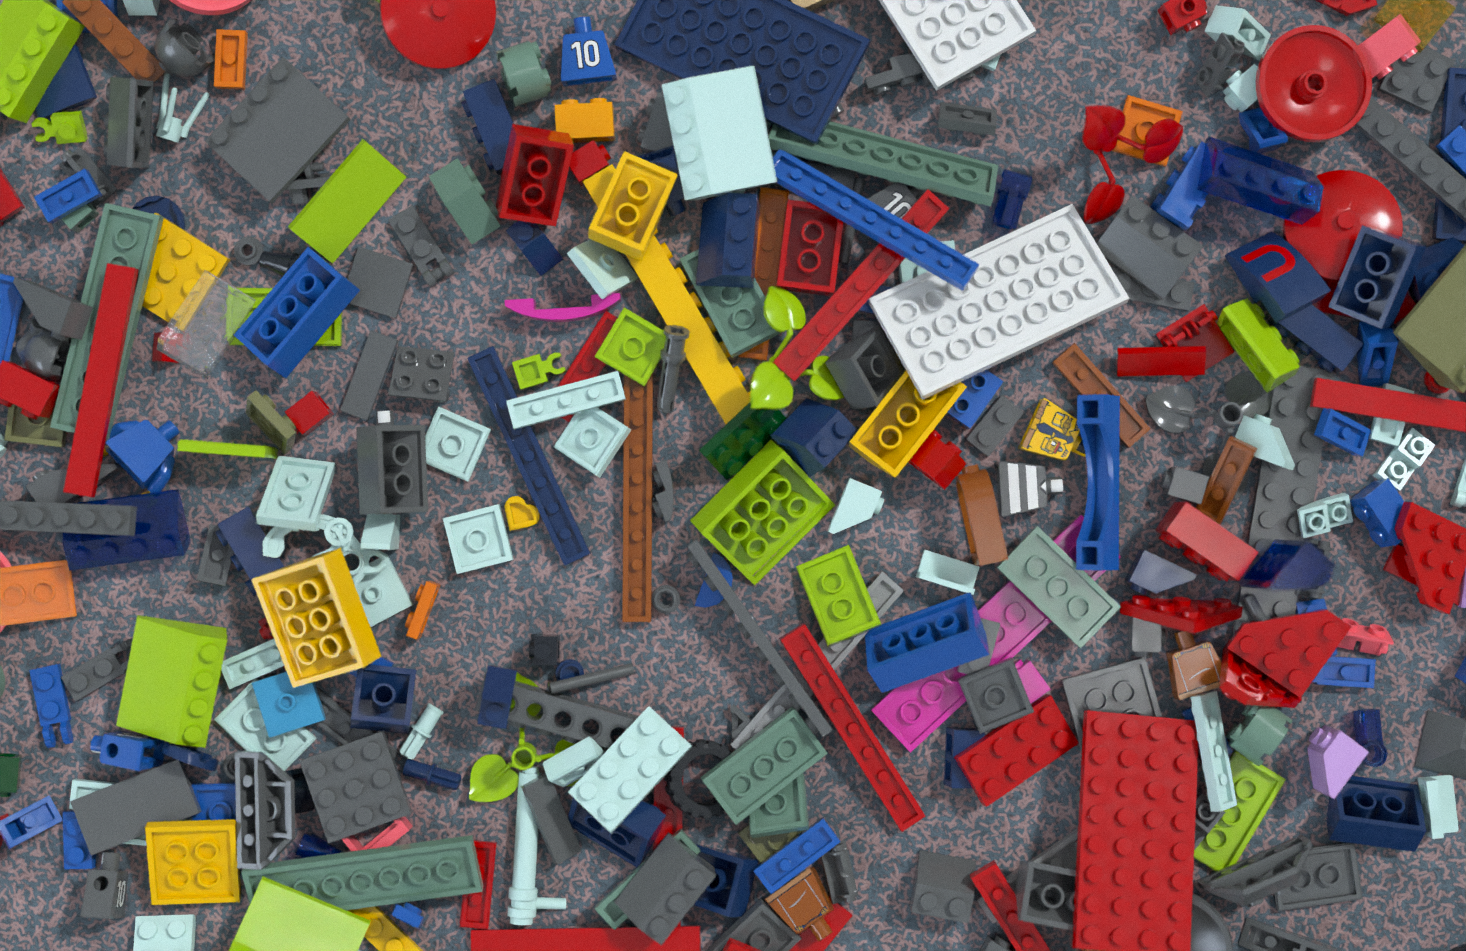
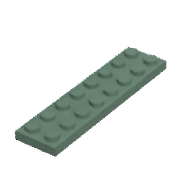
(894, 161)
(123, 239)
(379, 874)

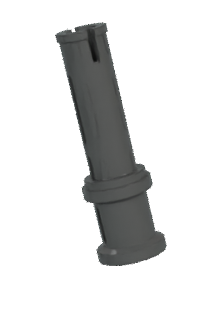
(672, 357)

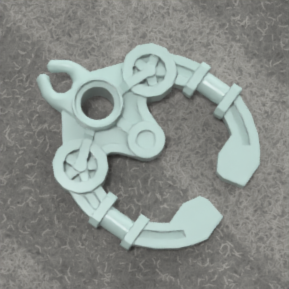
(338, 533)

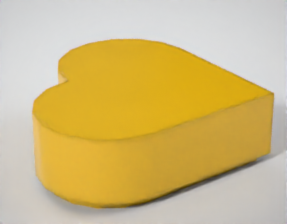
(520, 514)

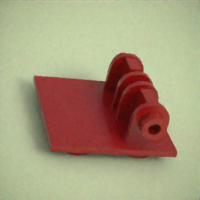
(1197, 329)

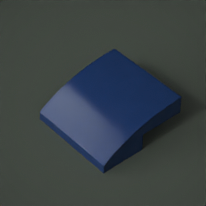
(68, 88)

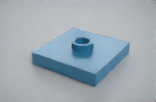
(285, 706)

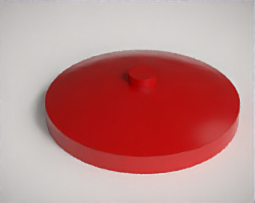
(438, 31)
(1313, 83)
(1346, 205)

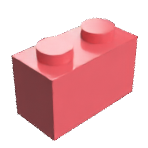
(1389, 44)

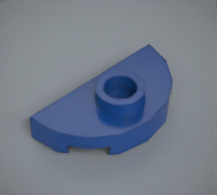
(706, 596)

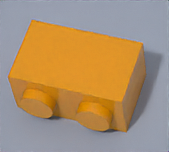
(586, 120)

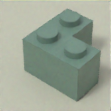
(464, 200)

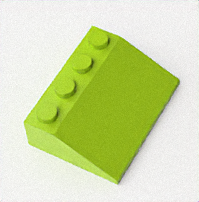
(32, 50)
(762, 511)
(172, 680)
(294, 921)

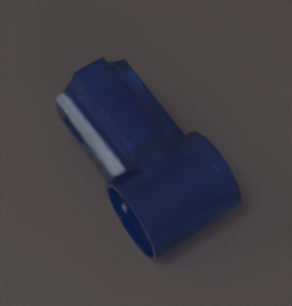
(1012, 194)
(1369, 732)

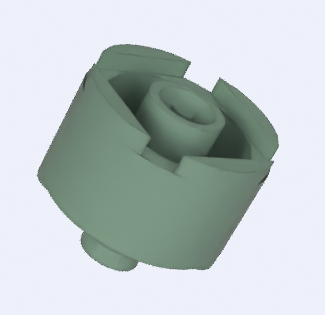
(523, 73)
(1259, 732)

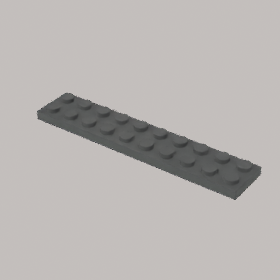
(1284, 490)

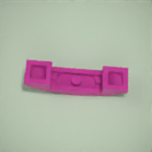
(527, 308)

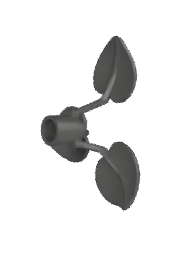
(1174, 413)

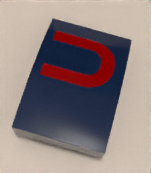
(1277, 275)

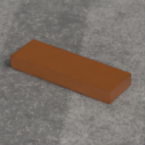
(1226, 479)

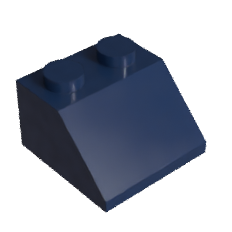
(814, 435)
(383, 699)
(733, 882)

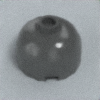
(176, 50)

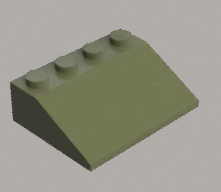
(1437, 327)

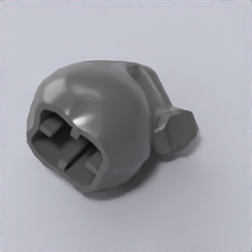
(43, 353)

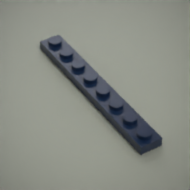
(529, 458)

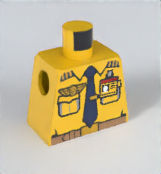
(1052, 433)

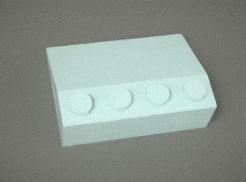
(719, 133)

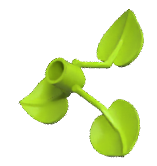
(769, 384)
(493, 778)

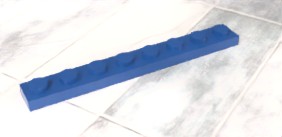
(873, 221)

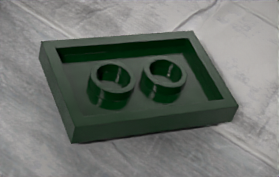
(741, 439)

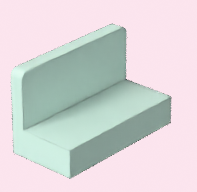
(947, 571)
(1438, 805)

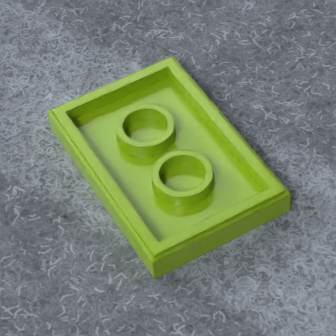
(227, 449)
(838, 595)

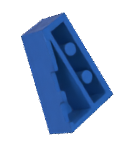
(1182, 196)

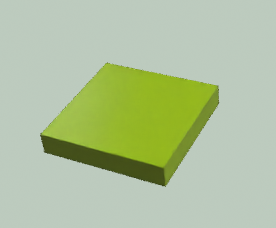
(632, 347)

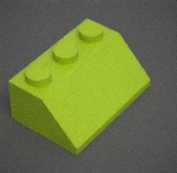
(1258, 344)

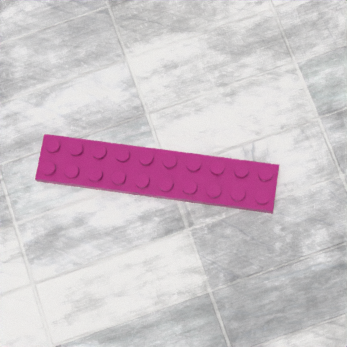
(925, 704)

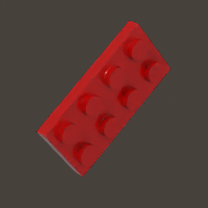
(1016, 751)

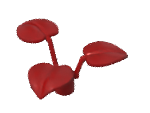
(1101, 135)

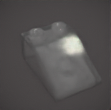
(205, 324)

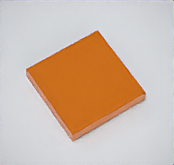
(1140, 117)

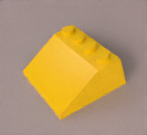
(316, 618)

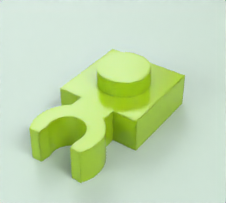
(65, 126)
(534, 371)

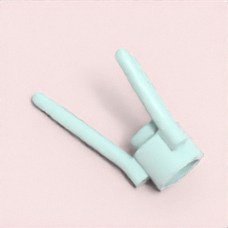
(169, 126)

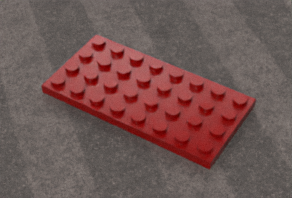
(1135, 833)

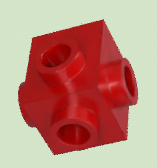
(1182, 14)

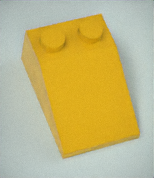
(632, 206)

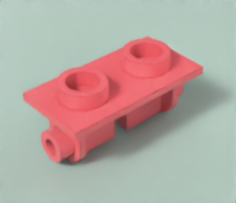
(1372, 638)

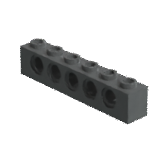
(578, 709)

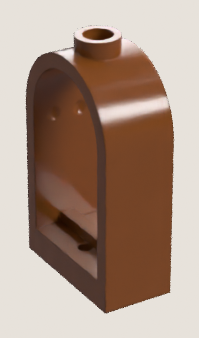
(980, 516)

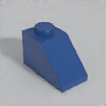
(1375, 355)

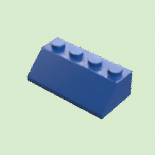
(296, 312)
(925, 643)

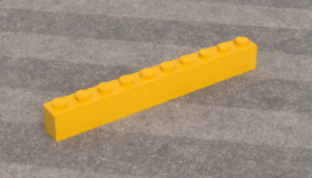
(680, 308)

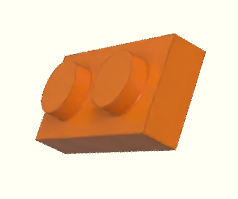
(230, 59)
(417, 620)

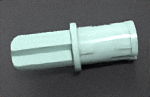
(420, 731)

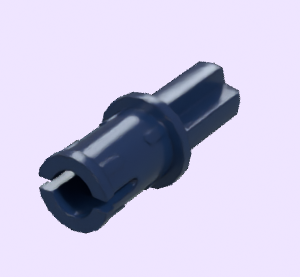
(431, 774)

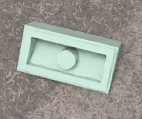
(572, 762)

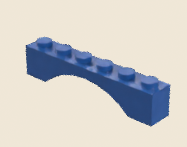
(1100, 431)

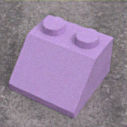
(1333, 759)

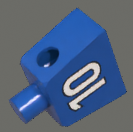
(586, 56)
(126, 750)

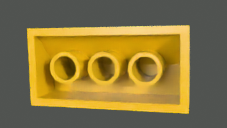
(901, 424)

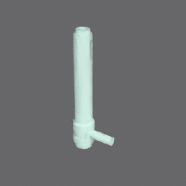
(523, 890)

